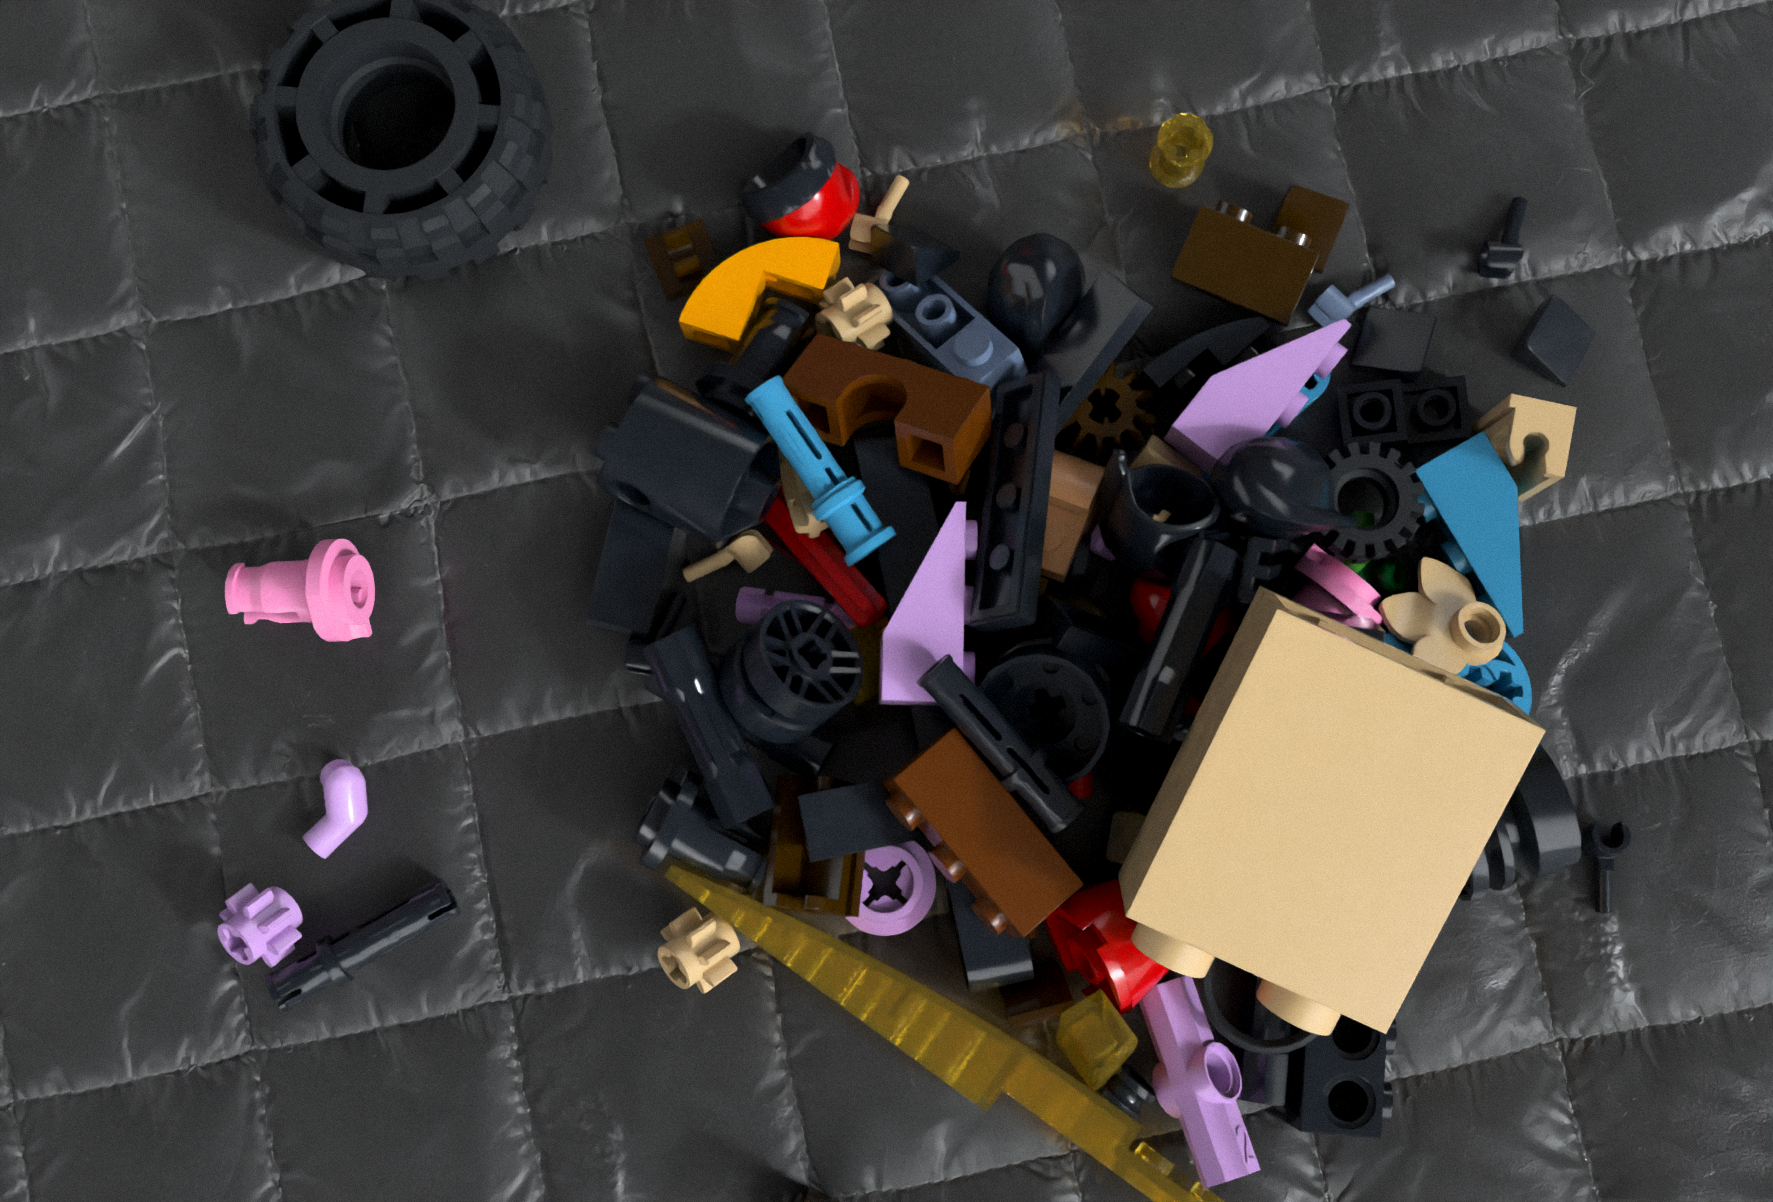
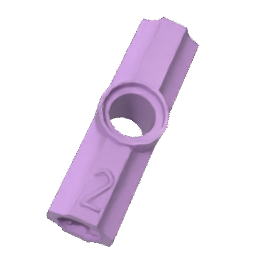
(1198, 1082)

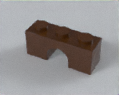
(935, 414)

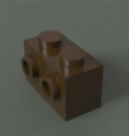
(1245, 263)

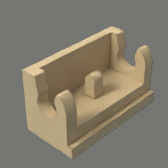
(1530, 439)

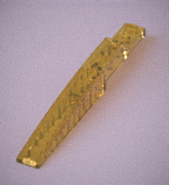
(947, 1037)

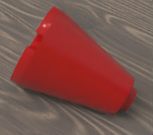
(1096, 939)

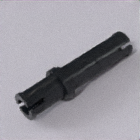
(1055, 801)
(341, 956)

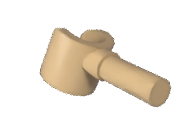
(860, 230)
(747, 548)

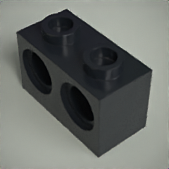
(1324, 1065)

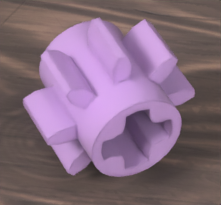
(260, 925)

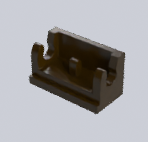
(792, 881)

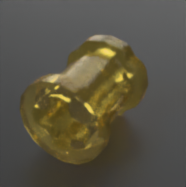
(1187, 131)

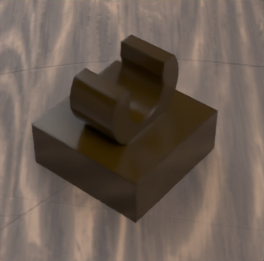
(682, 258)

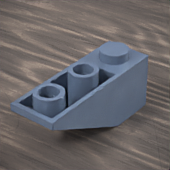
(950, 332)

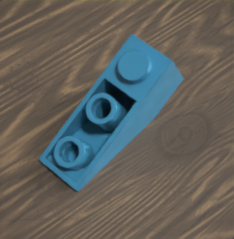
(1478, 513)

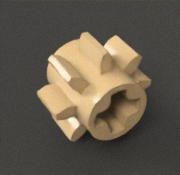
(855, 314)
(698, 950)

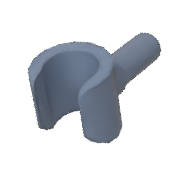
(1335, 306)

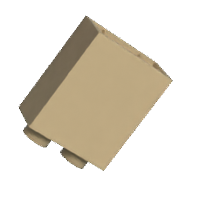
(1322, 816)

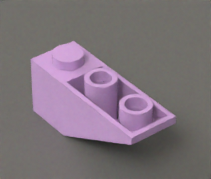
(1254, 395)
(931, 616)

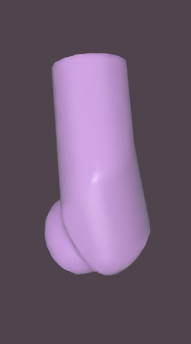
(345, 807)

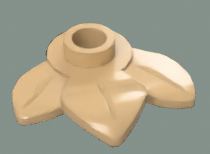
(1441, 617)

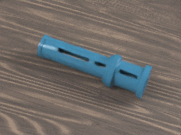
(836, 497)

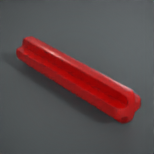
(826, 564)

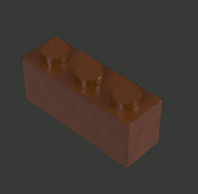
(980, 835)

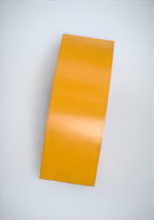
(733, 291)

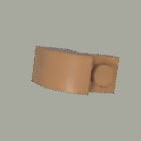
(1069, 512)

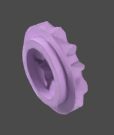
(917, 885)

